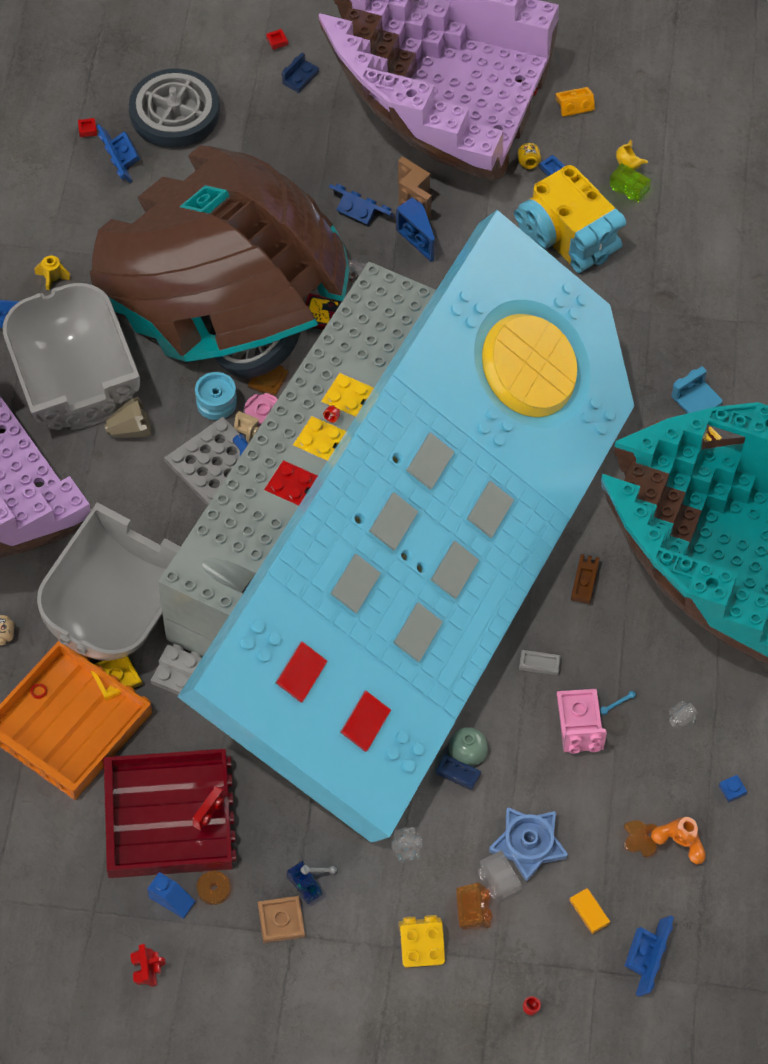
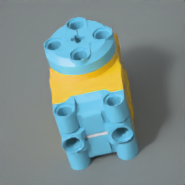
(572, 219)

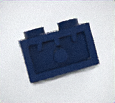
(299, 73)

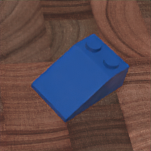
(415, 227)

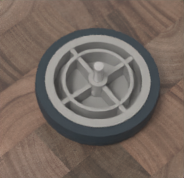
(174, 108)

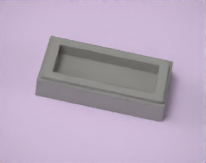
(539, 662)

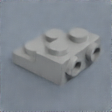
(175, 668)

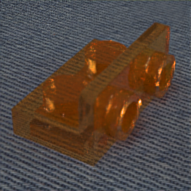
(473, 906)

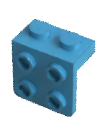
(694, 393)

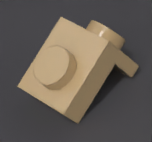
(246, 424)

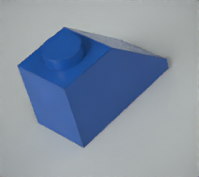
(170, 895)

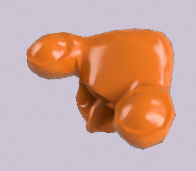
(684, 832)

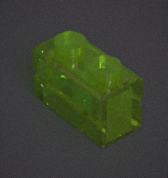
(630, 182)

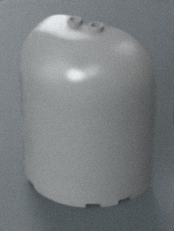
(70, 356)
(105, 587)

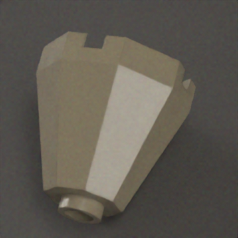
(129, 421)

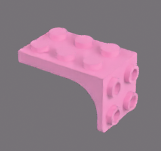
(580, 721)

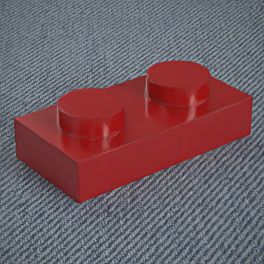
(204, 814)

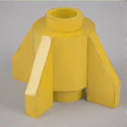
(51, 270)

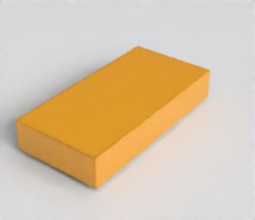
(589, 911)

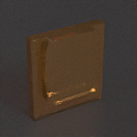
(269, 382)

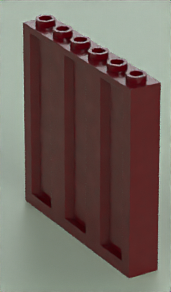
(152, 812)

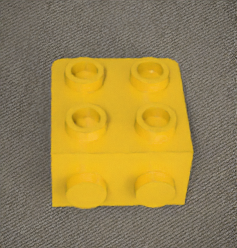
(422, 941)

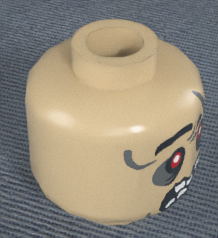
(6, 629)

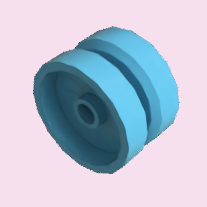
(215, 395)

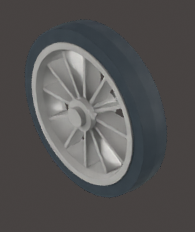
(261, 364)

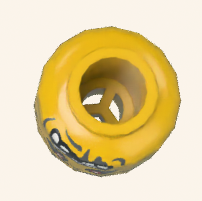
(529, 155)

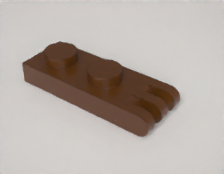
(584, 579)

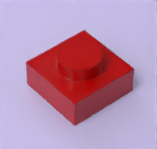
(277, 39)
(87, 127)

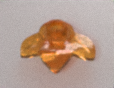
(638, 838)

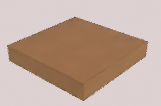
(281, 919)

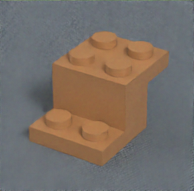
(414, 183)

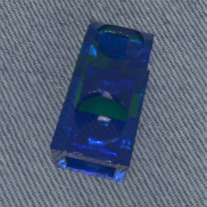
(304, 883)

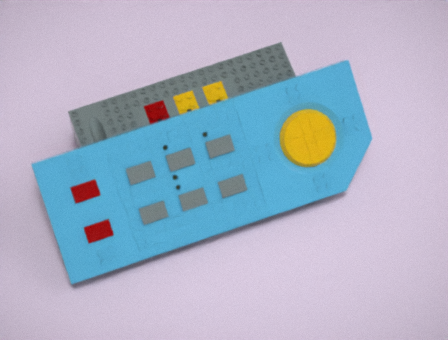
(381, 556)

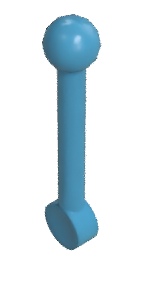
(604, 710)

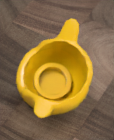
(627, 157)

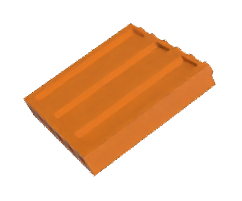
(71, 726)

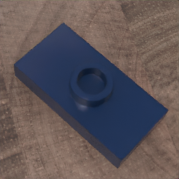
(458, 772)

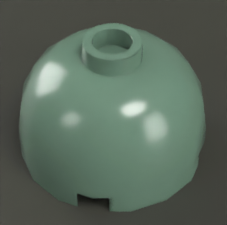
(468, 746)

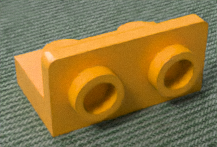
(575, 101)

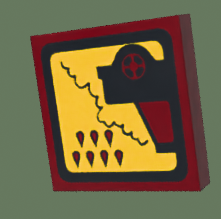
(322, 309)

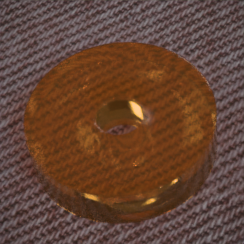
(216, 896)

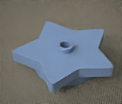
(542, 845)

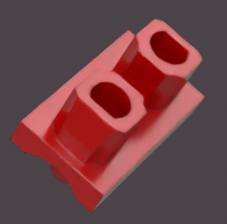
(150, 965)

